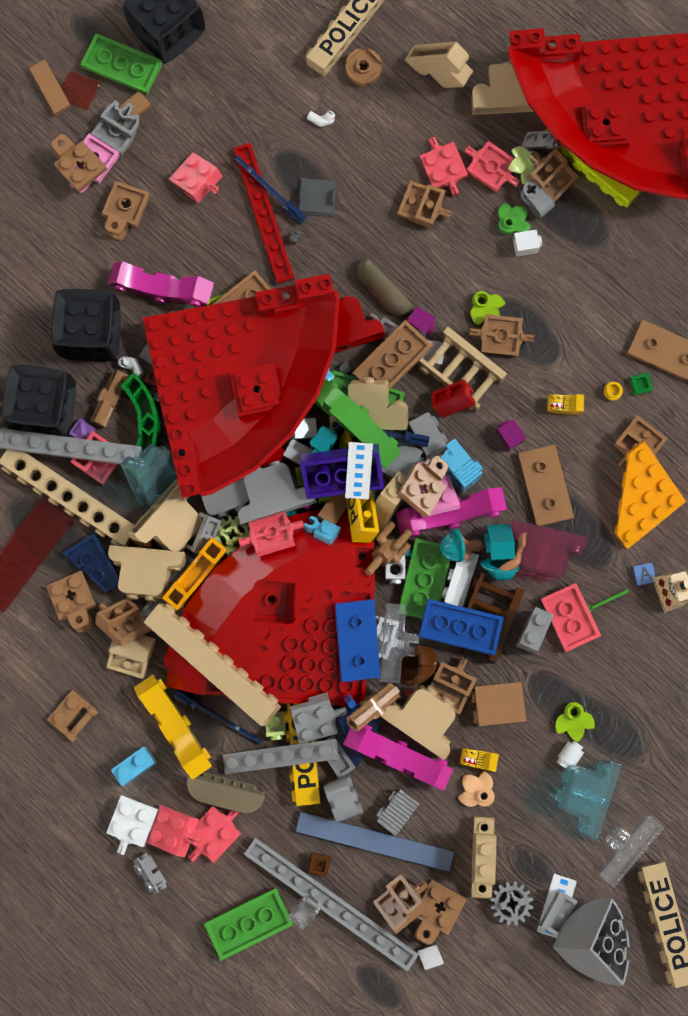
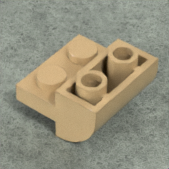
(131, 657)

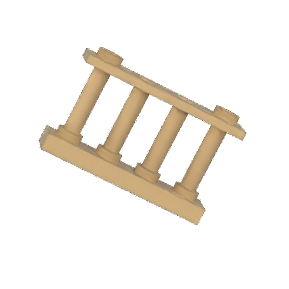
(466, 350)

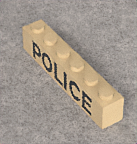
(340, 34)
(667, 921)

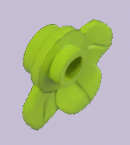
(490, 307)
(576, 724)

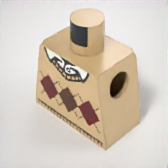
(672, 589)

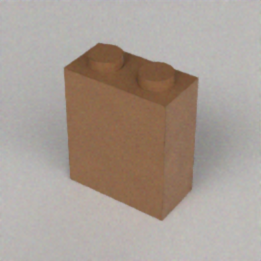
(498, 704)

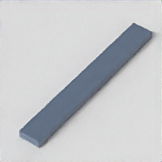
(374, 841)

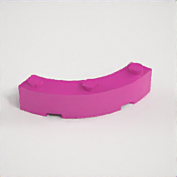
(161, 287)
(478, 505)
(399, 757)

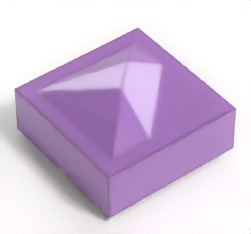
(81, 430)

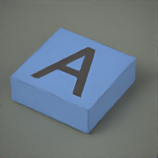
(644, 574)

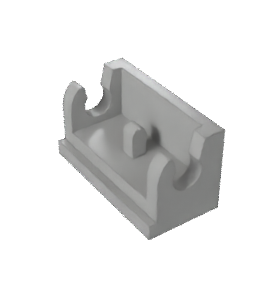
(208, 529)
(558, 912)

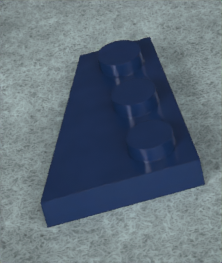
(94, 561)

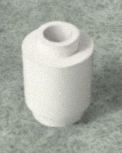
(570, 754)

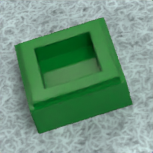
(641, 384)

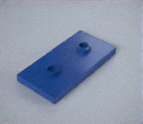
(461, 627)
(357, 640)

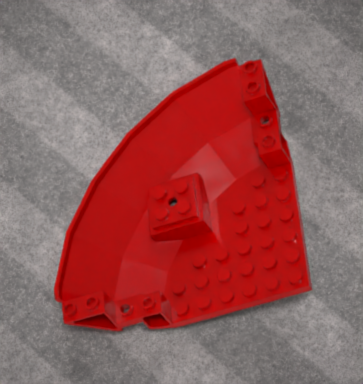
(630, 83)
(214, 358)
(287, 642)

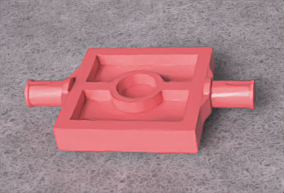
(444, 166)
(491, 166)
(271, 533)
(215, 834)

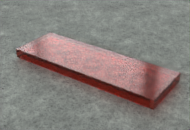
(29, 549)

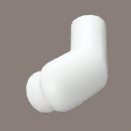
(323, 120)
(131, 364)

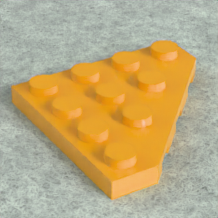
(646, 496)

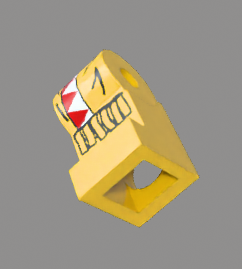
(566, 404)
(479, 759)

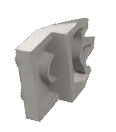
(112, 132)

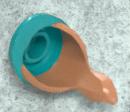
(456, 548)
(506, 568)

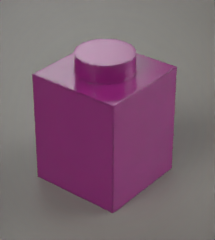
(422, 322)
(510, 434)

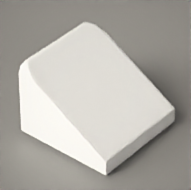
(430, 956)

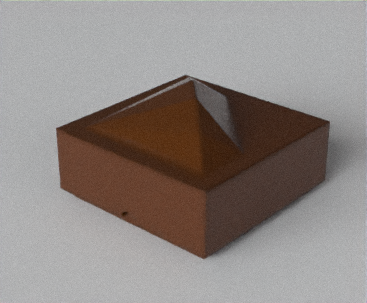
(318, 864)

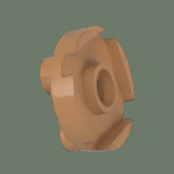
(363, 57)

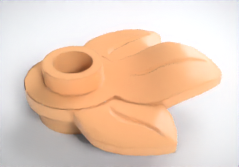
(474, 788)

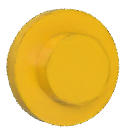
(613, 391)

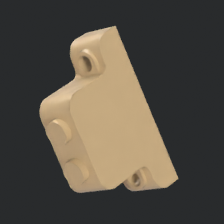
(168, 521)
(146, 571)
(424, 719)
(483, 857)

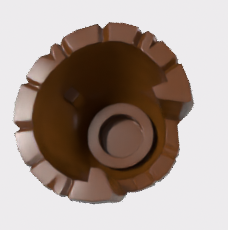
(420, 667)

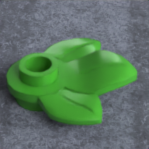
(514, 217)

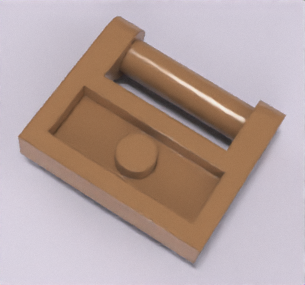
(68, 710)

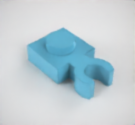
(323, 531)

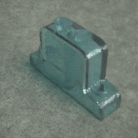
(149, 475)
(588, 795)

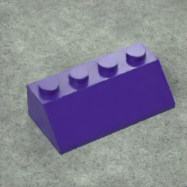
(326, 472)

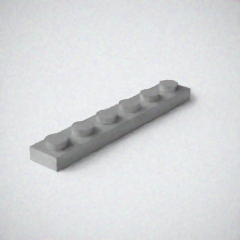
(280, 756)

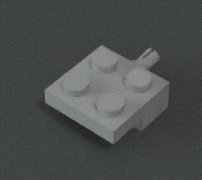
(315, 718)

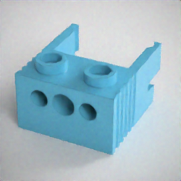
(461, 467)

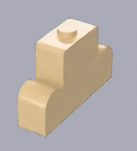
(442, 61)
(501, 94)
(375, 398)

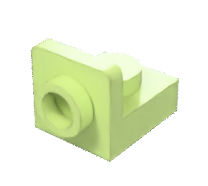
(276, 727)

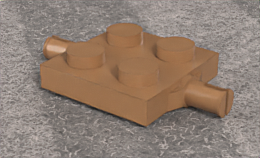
(501, 335)

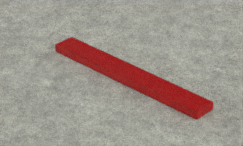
(264, 217)

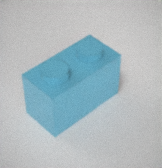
(134, 766)

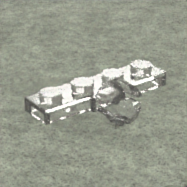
(395, 643)
(628, 848)

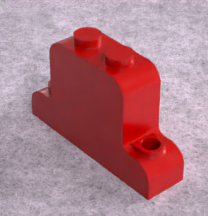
(352, 326)

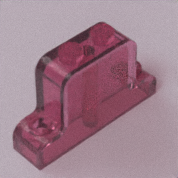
(546, 549)

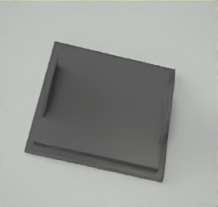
(317, 197)

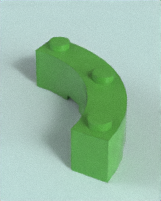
(356, 421)

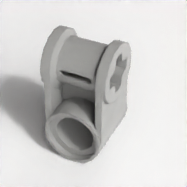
(537, 201)

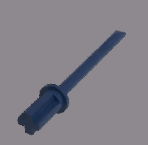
(288, 206)
(409, 438)
(193, 702)

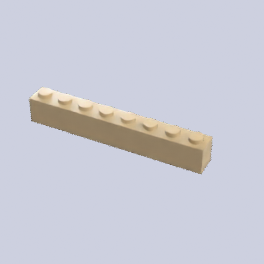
(213, 664)

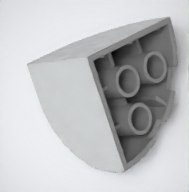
(596, 942)

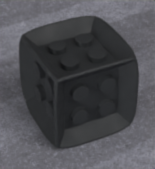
(165, 25)
(86, 325)
(39, 400)

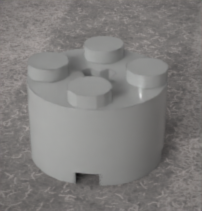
(343, 798)

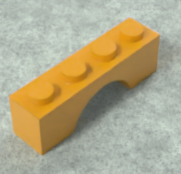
(195, 573)

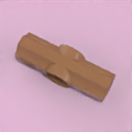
(109, 399)
(373, 707)

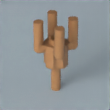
(388, 549)

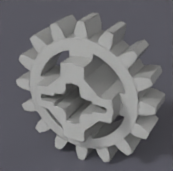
(520, 901)

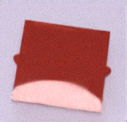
(80, 89)

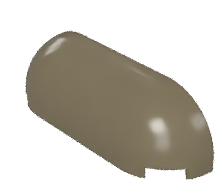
(383, 289)
(225, 792)

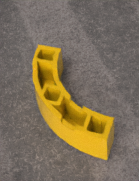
(173, 726)

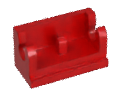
(452, 398)

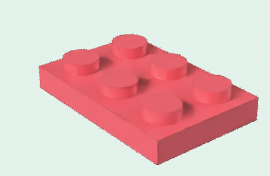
(571, 617)

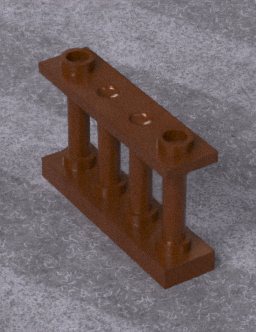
(513, 597)

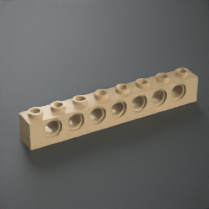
(10, 462)

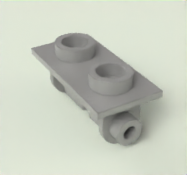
(539, 140)
(152, 881)

